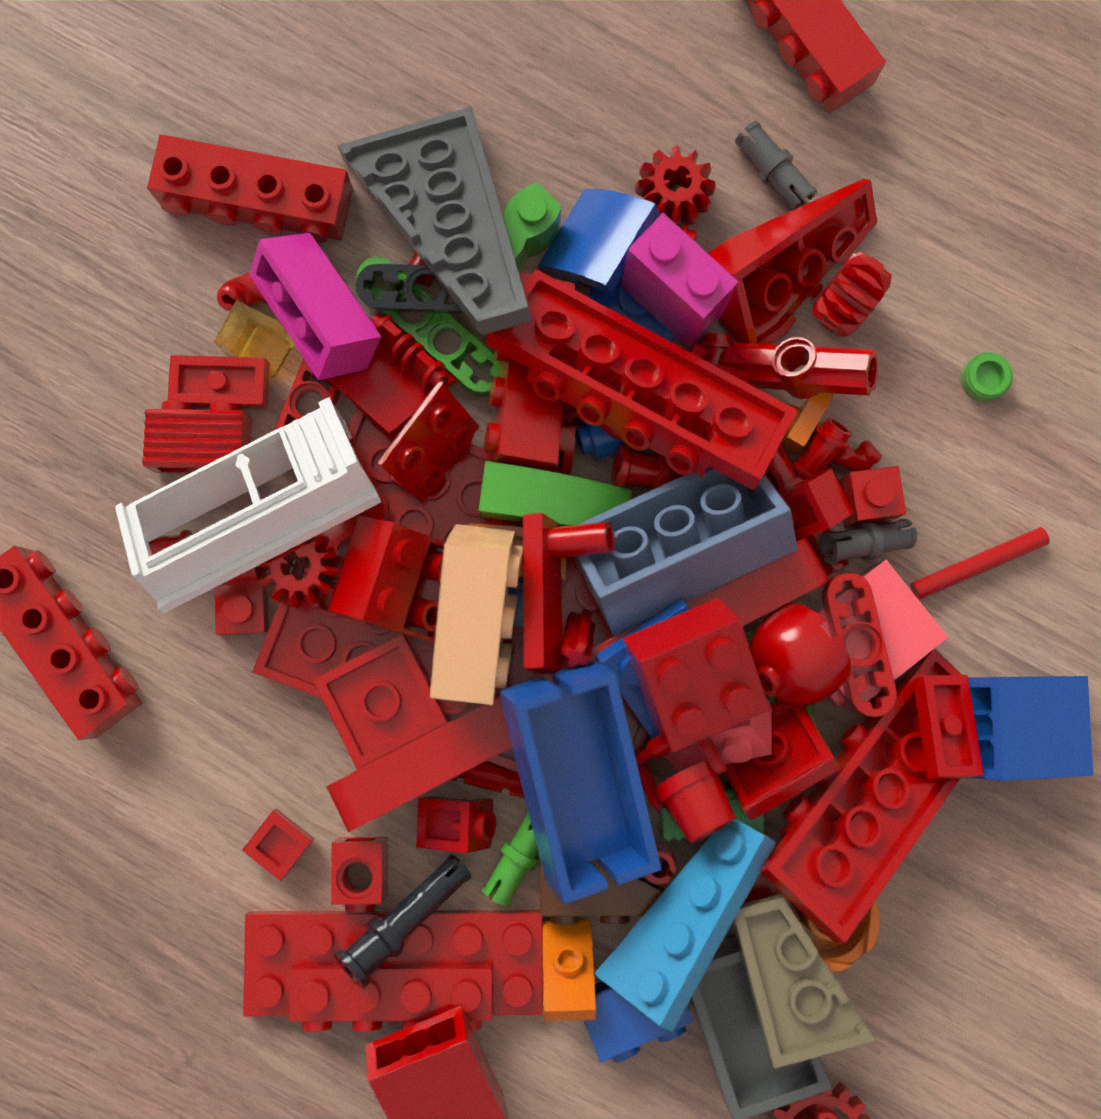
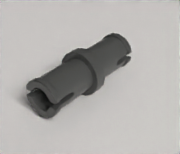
(775, 165)
(867, 541)

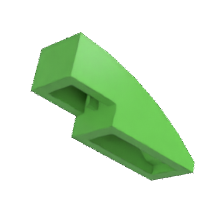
(569, 500)

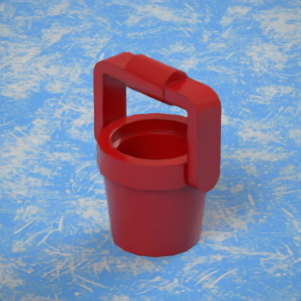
(691, 796)

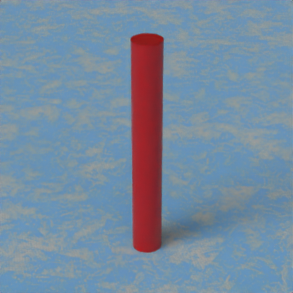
(980, 563)

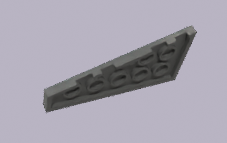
(444, 203)

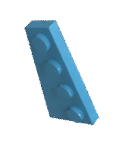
(680, 933)

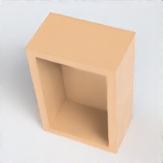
(475, 614)

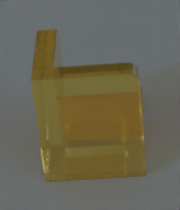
(254, 335)

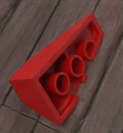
(788, 258)

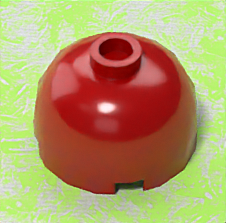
(798, 657)

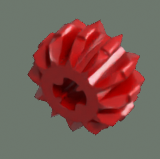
(679, 170)
(852, 294)
(297, 588)

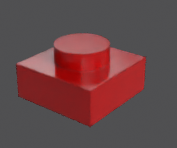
(278, 844)

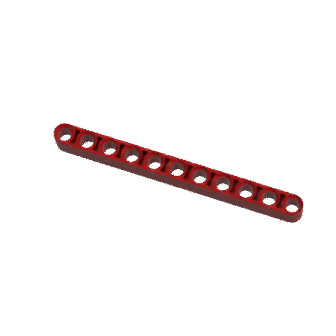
(484, 730)

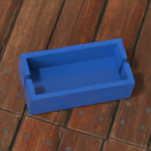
(580, 779)

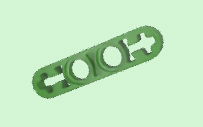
(432, 326)

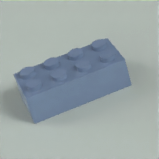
(684, 544)

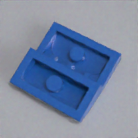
(597, 238)

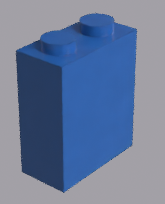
(1032, 726)

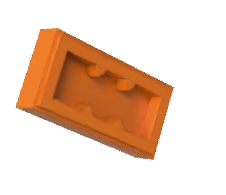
(568, 971)

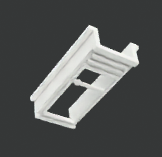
(327, 493)

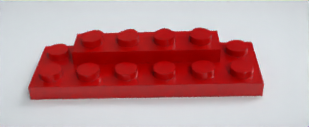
(643, 385)
(863, 817)
(450, 960)

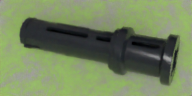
(387, 935)

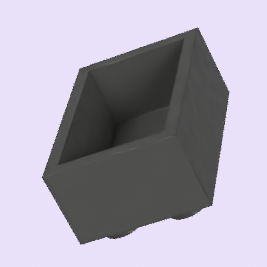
(737, 1044)

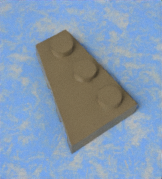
(792, 988)

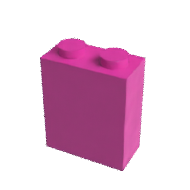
(677, 281)

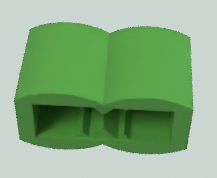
(531, 222)

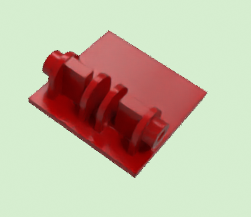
(396, 378)
(429, 443)

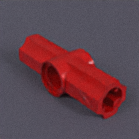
(826, 368)

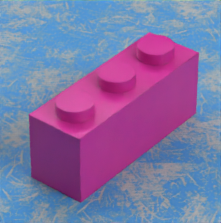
(314, 305)

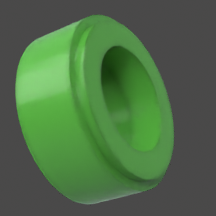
(986, 377)

